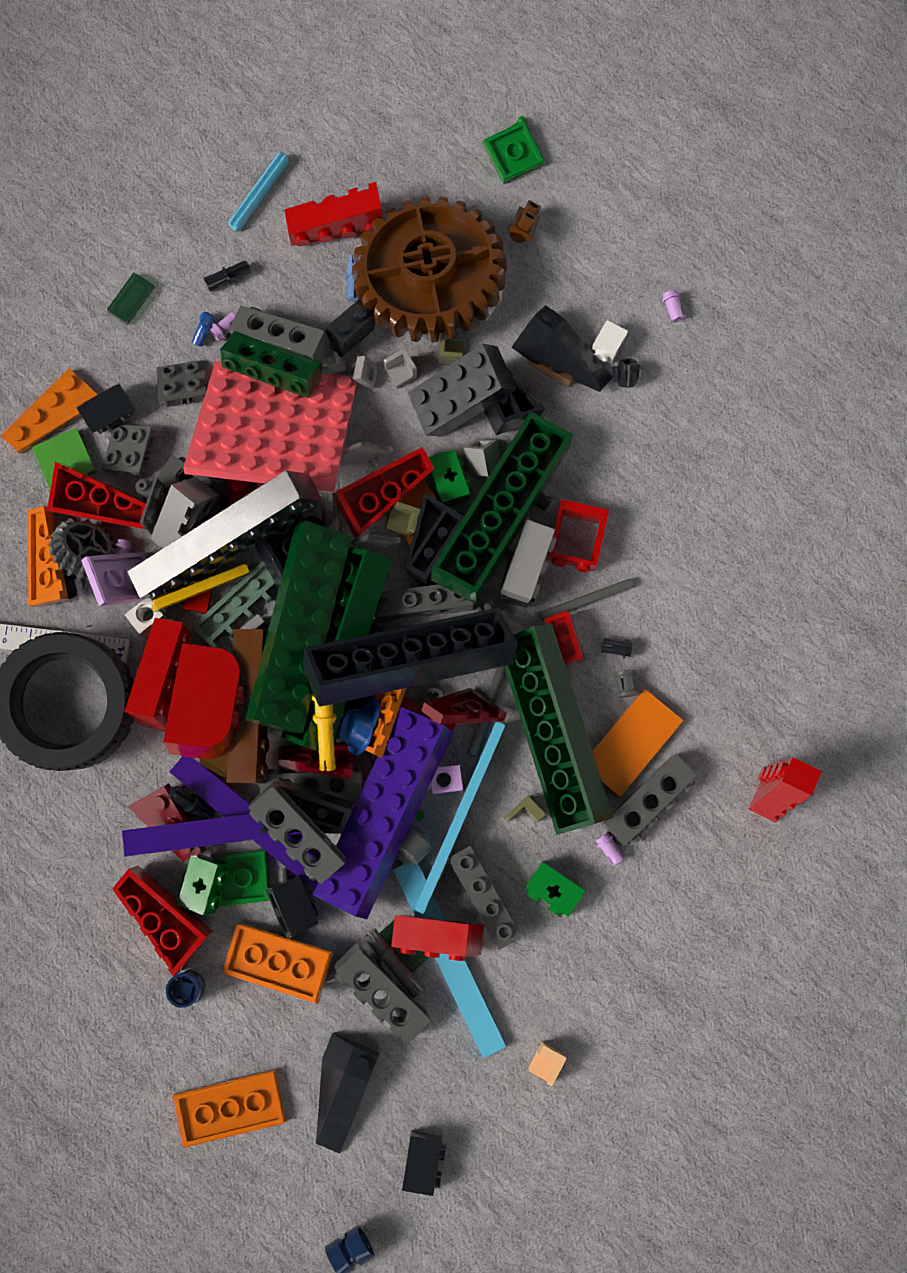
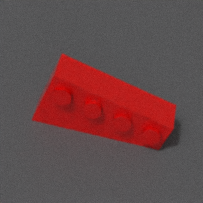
(334, 216)
(88, 497)
(156, 674)
(783, 787)
(170, 928)

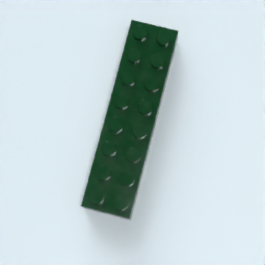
(501, 507)
(352, 617)
(298, 621)
(556, 732)

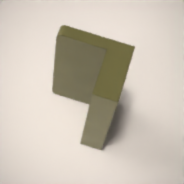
(529, 807)

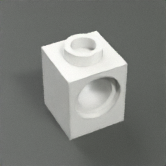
(609, 342)
(136, 615)

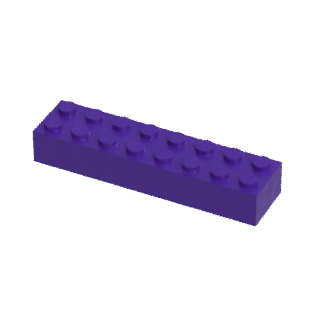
(385, 812)

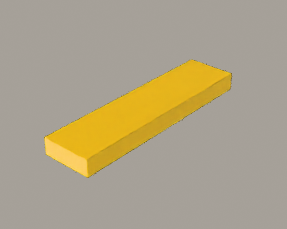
(199, 588)

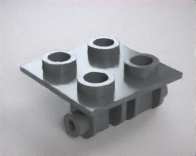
(181, 382)
(128, 449)
(155, 495)

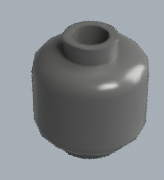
(414, 847)

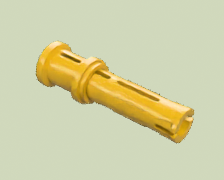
(324, 718)

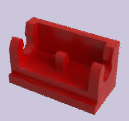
(566, 637)

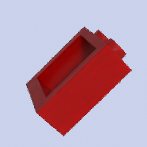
(581, 512)

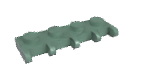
(235, 604)

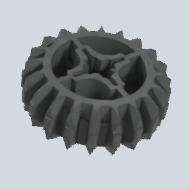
(72, 537)

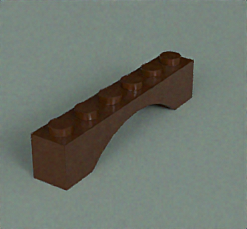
(248, 758)

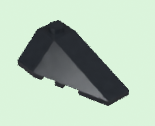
(555, 343)
(342, 1085)

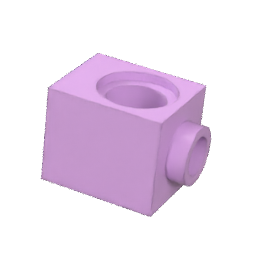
(456, 781)

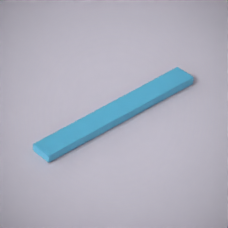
(459, 818)
(455, 972)

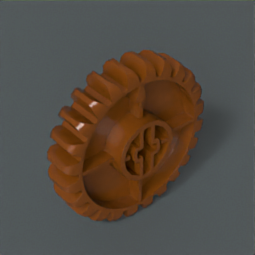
(430, 269)

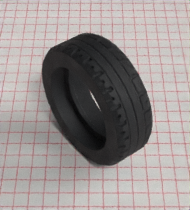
(13, 681)

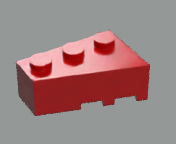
(437, 937)

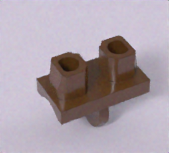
(525, 222)

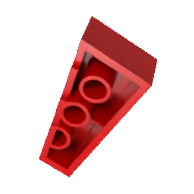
(376, 493)

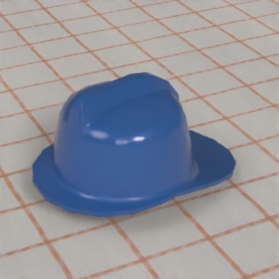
(358, 726)

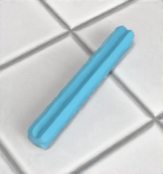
(258, 191)

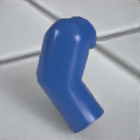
(203, 328)

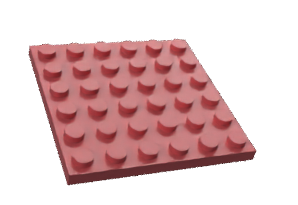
(262, 430)

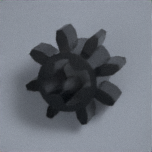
(627, 372)

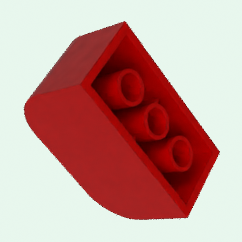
(204, 703)

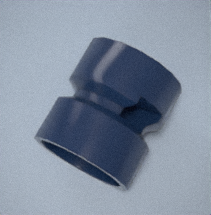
(185, 988)
(350, 1251)

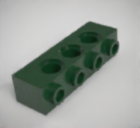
(271, 364)

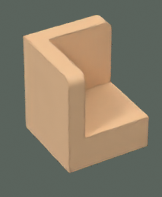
(547, 1063)

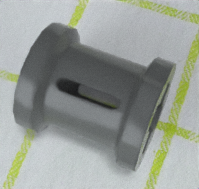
(626, 683)

